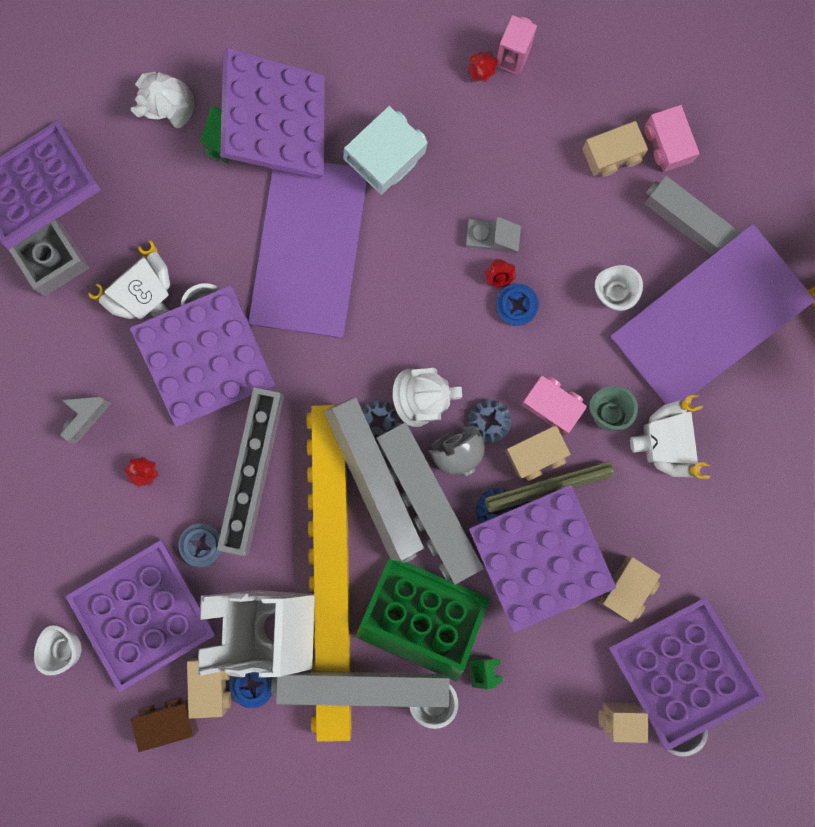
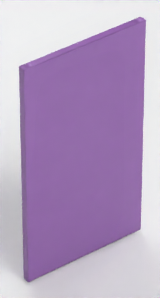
(308, 251)
(712, 317)

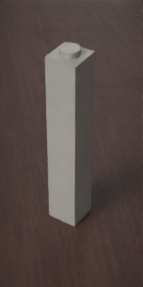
(690, 216)
(374, 480)
(362, 689)

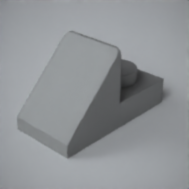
(495, 236)
(88, 413)

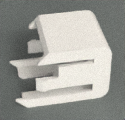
(244, 641)

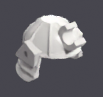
(163, 97)
(422, 396)

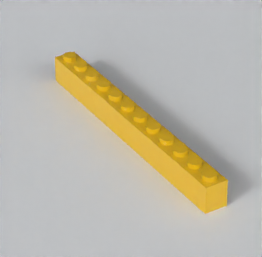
(330, 568)

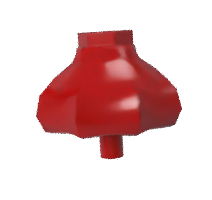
(482, 66)
(500, 273)
(141, 471)

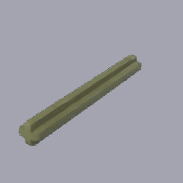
(536, 490)

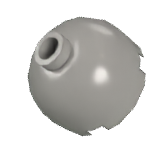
(458, 452)

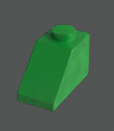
(212, 135)

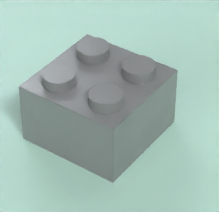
(49, 258)

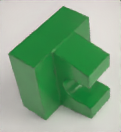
(483, 673)

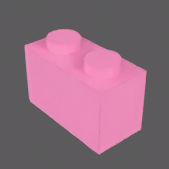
(516, 44)
(671, 138)
(554, 404)

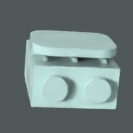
(385, 150)

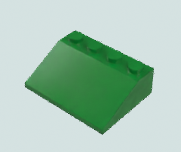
(423, 618)

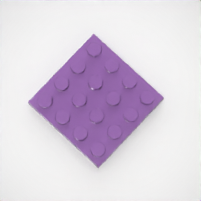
(272, 114)
(41, 183)
(202, 355)
(542, 558)
(140, 615)
(686, 674)

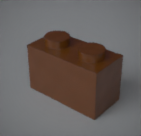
(163, 725)

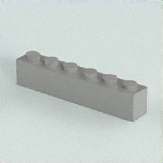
(250, 472)
(430, 504)

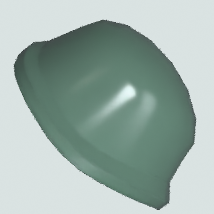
(613, 408)

